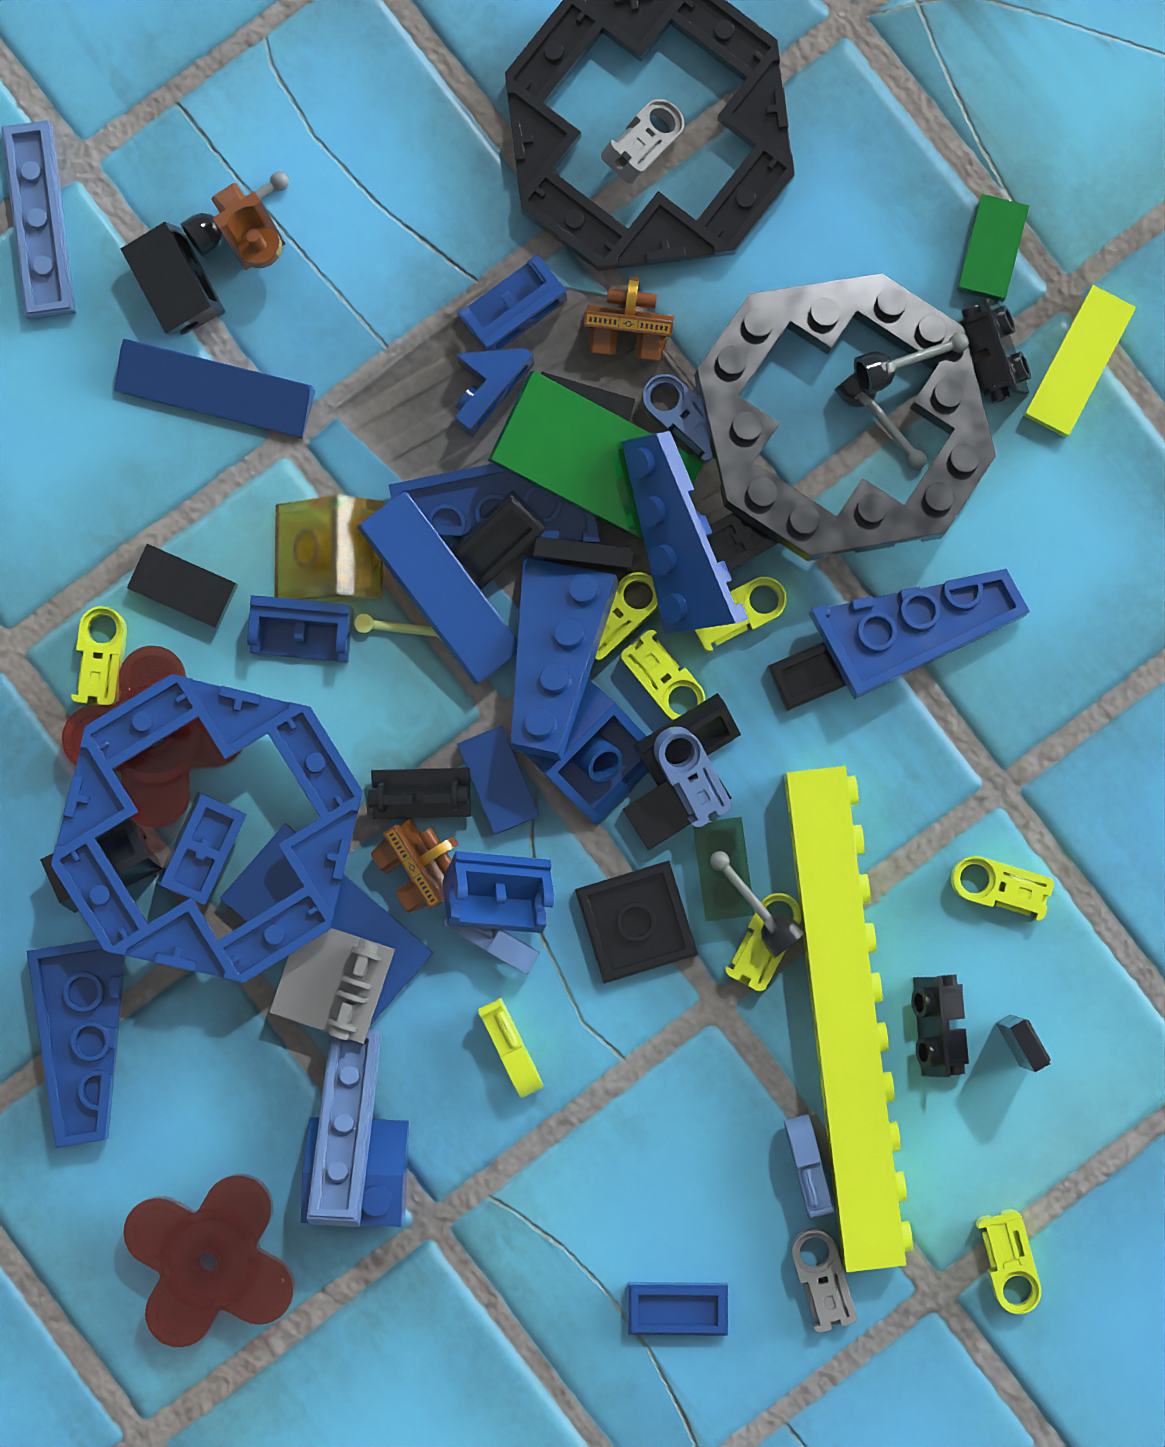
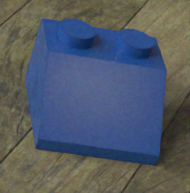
(599, 756)
(385, 1173)

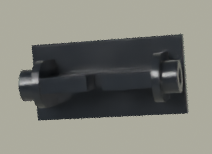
(992, 332)
(420, 793)
(938, 1047)

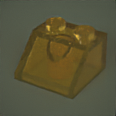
(324, 553)

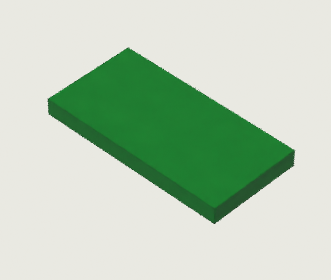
(574, 451)

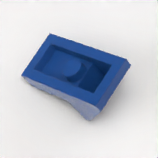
(499, 374)

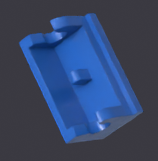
(513, 305)
(300, 628)
(201, 848)
(497, 892)

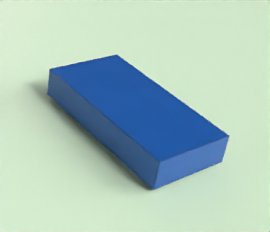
(498, 780)
(677, 1308)

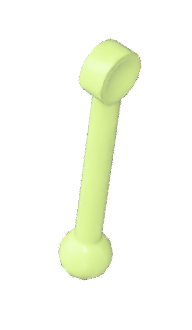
(365, 624)

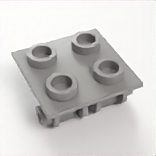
(334, 984)

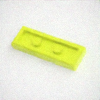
(1079, 361)

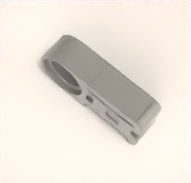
(641, 142)
(825, 1284)

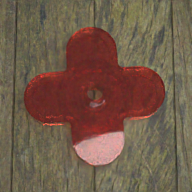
(160, 775)
(229, 1226)

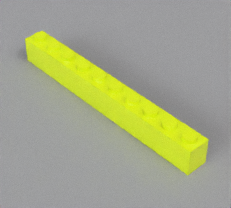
(845, 1019)

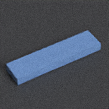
(38, 219)
(344, 1131)

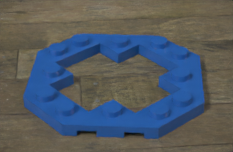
(101, 803)

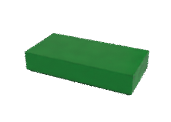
(992, 247)

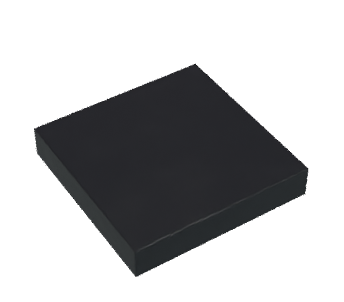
(636, 922)

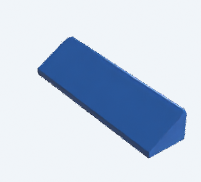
(213, 388)
(439, 587)

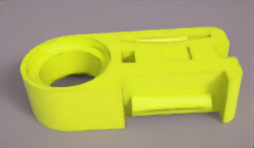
(623, 618)
(723, 633)
(100, 661)
(658, 672)
(1008, 886)
(753, 961)
(510, 1048)
(1009, 1257)

